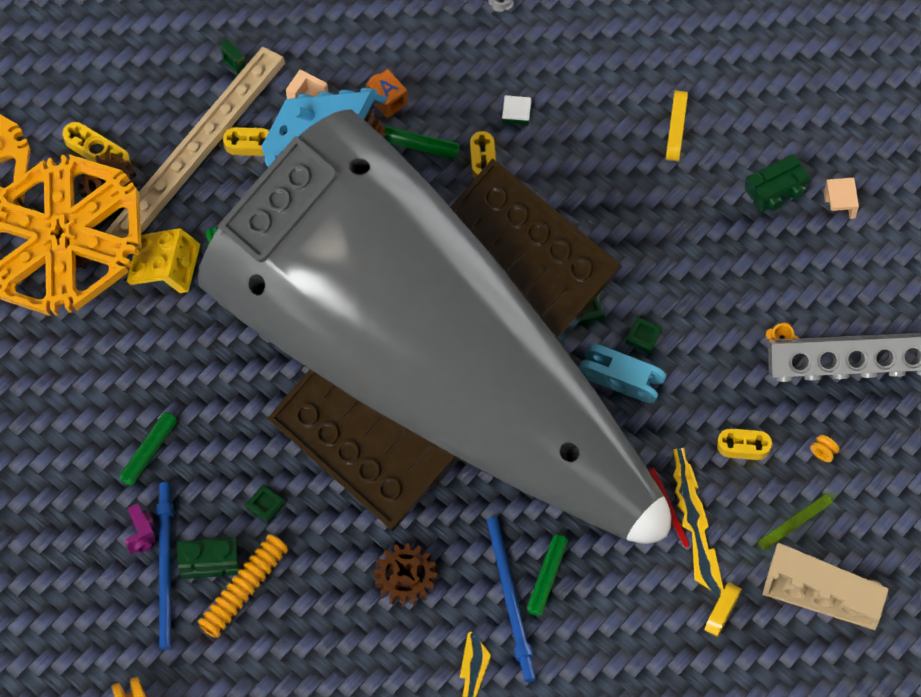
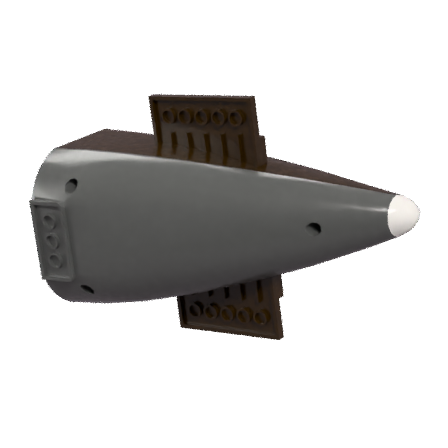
(428, 330)

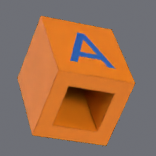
(390, 87)

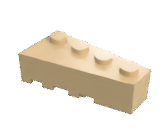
(824, 588)

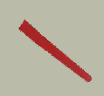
(674, 519)

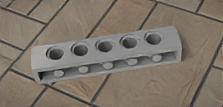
(783, 350)

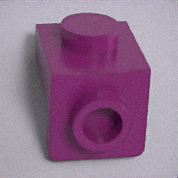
(145, 537)

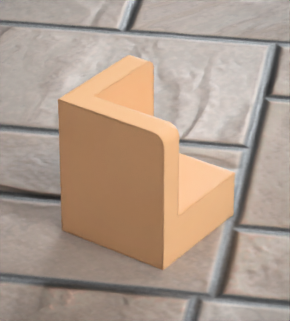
(305, 84)
(842, 195)

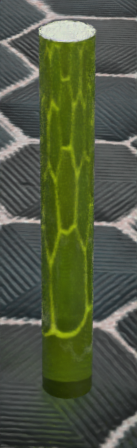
(794, 522)

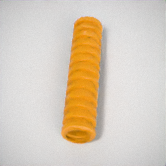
(243, 586)

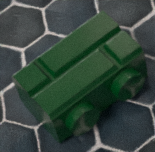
(777, 184)
(208, 558)

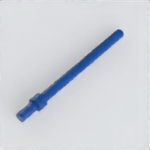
(164, 513)
(523, 650)

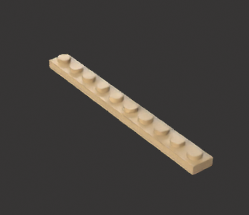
(201, 139)

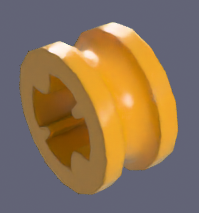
(825, 448)

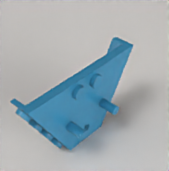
(306, 110)

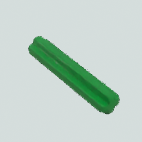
(421, 142)
(148, 448)
(547, 575)

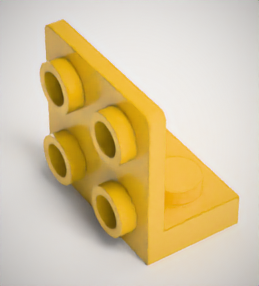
(165, 257)

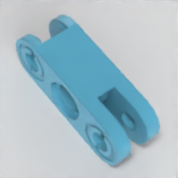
(621, 373)

